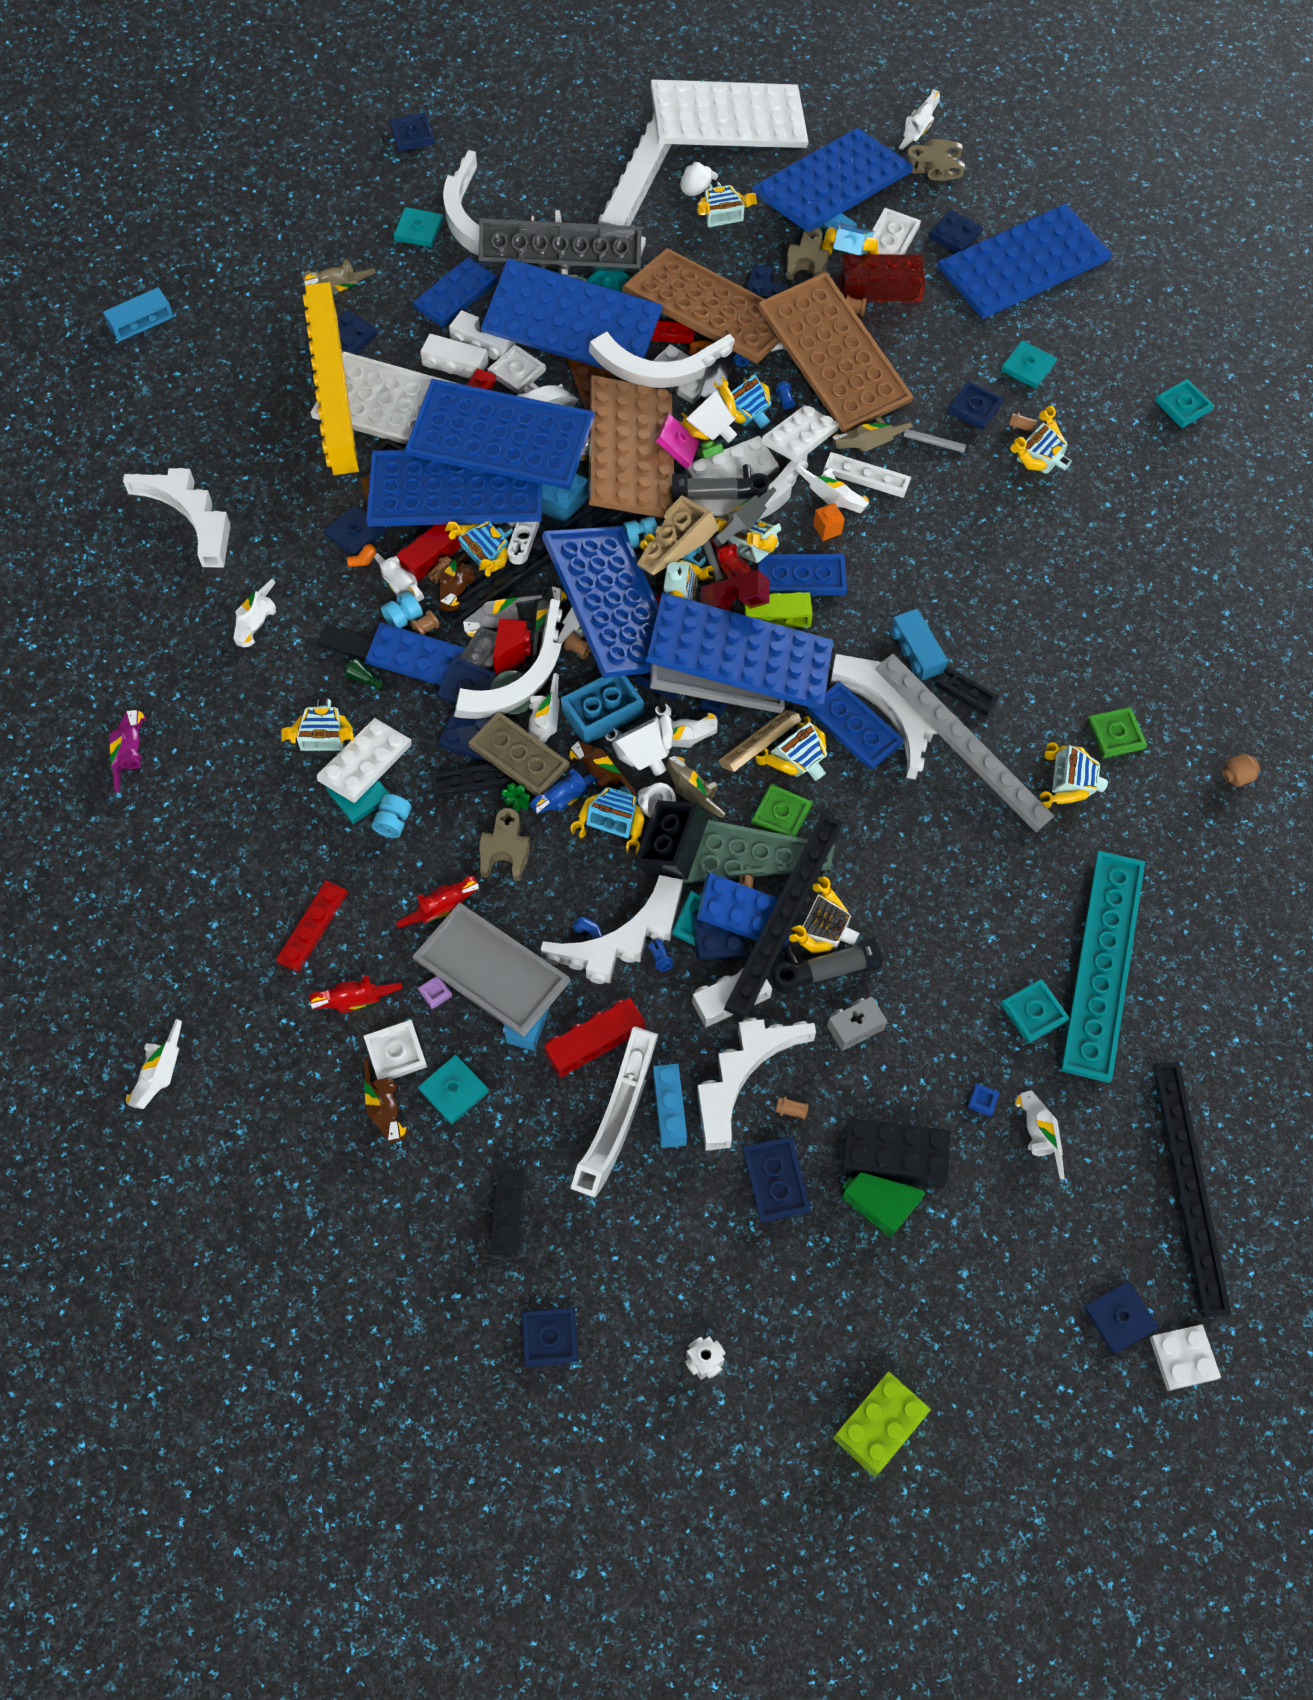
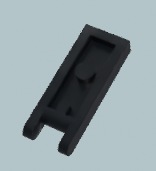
(968, 691)

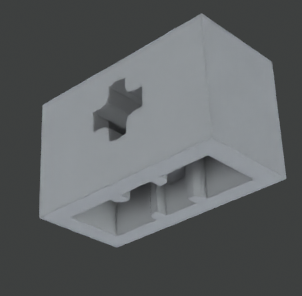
(848, 1033)

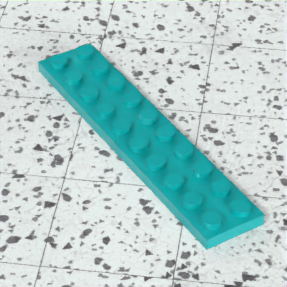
(1103, 967)

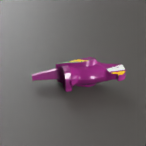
(125, 745)

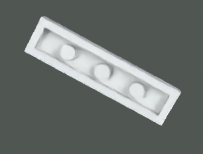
(868, 475)

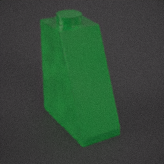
(882, 1200)

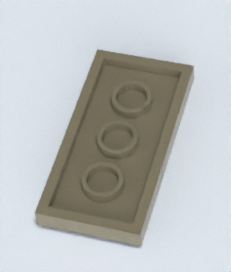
(518, 754)

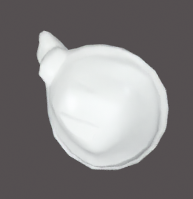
(696, 179)
(649, 795)

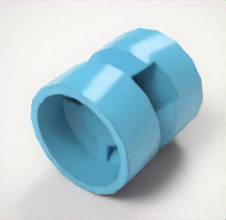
(633, 528)
(402, 610)
(392, 815)

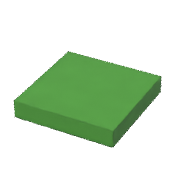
(1116, 732)
(781, 812)

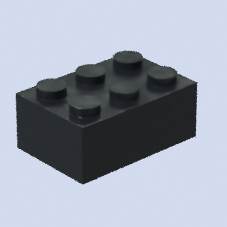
(672, 839)

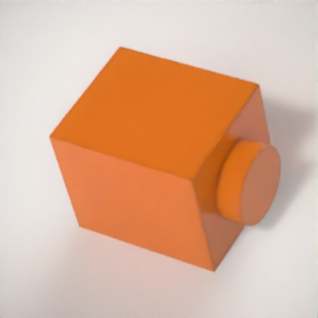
(828, 521)

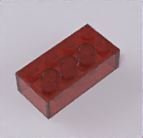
(883, 277)

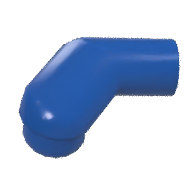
(590, 926)

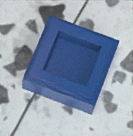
(983, 1100)

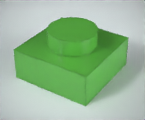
(709, 449)

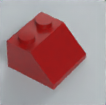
(511, 645)

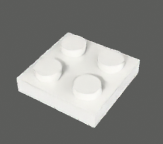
(517, 369)
(395, 1051)
(1185, 1357)

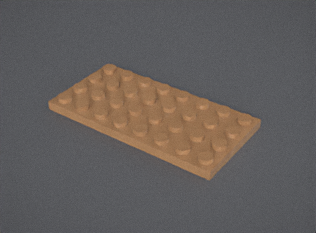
(705, 303)
(835, 352)
(624, 459)

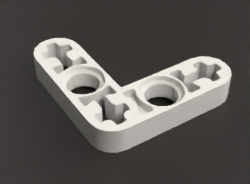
(525, 544)

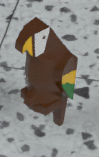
(454, 581)
(600, 766)
(382, 1105)

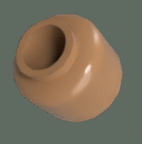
(1241, 770)

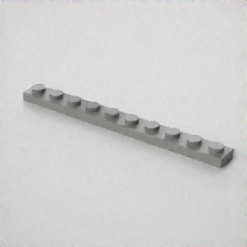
(964, 743)

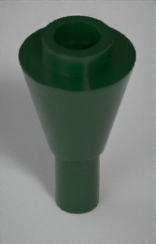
(358, 671)

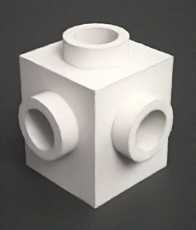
(705, 1367)

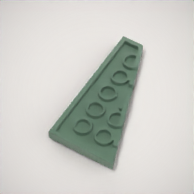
(740, 850)

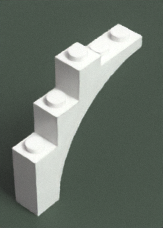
(177, 491)
(862, 678)
(627, 942)
(735, 1067)

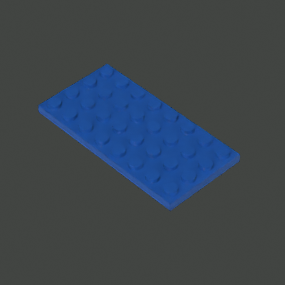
(832, 179)
(1024, 260)
(566, 313)
(500, 433)
(430, 492)
(606, 595)
(740, 651)

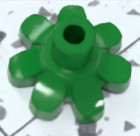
(517, 796)

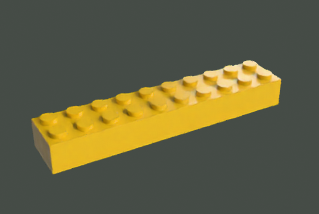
(330, 379)

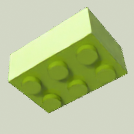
(881, 1424)

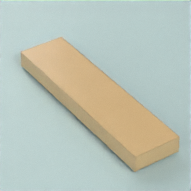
(759, 740)

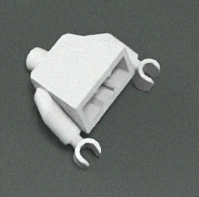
(645, 743)

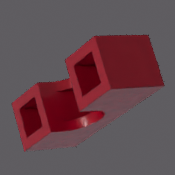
(751, 589)

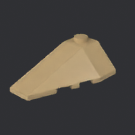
(683, 530)

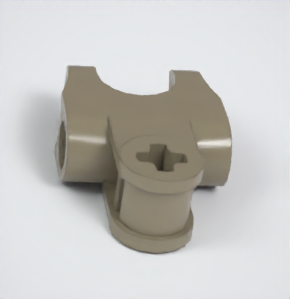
(936, 160)
(807, 255)
(504, 845)

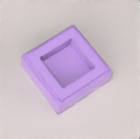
(435, 992)

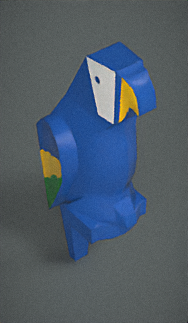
(562, 793)

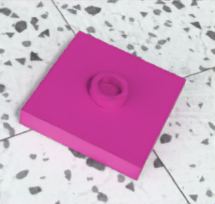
(677, 441)

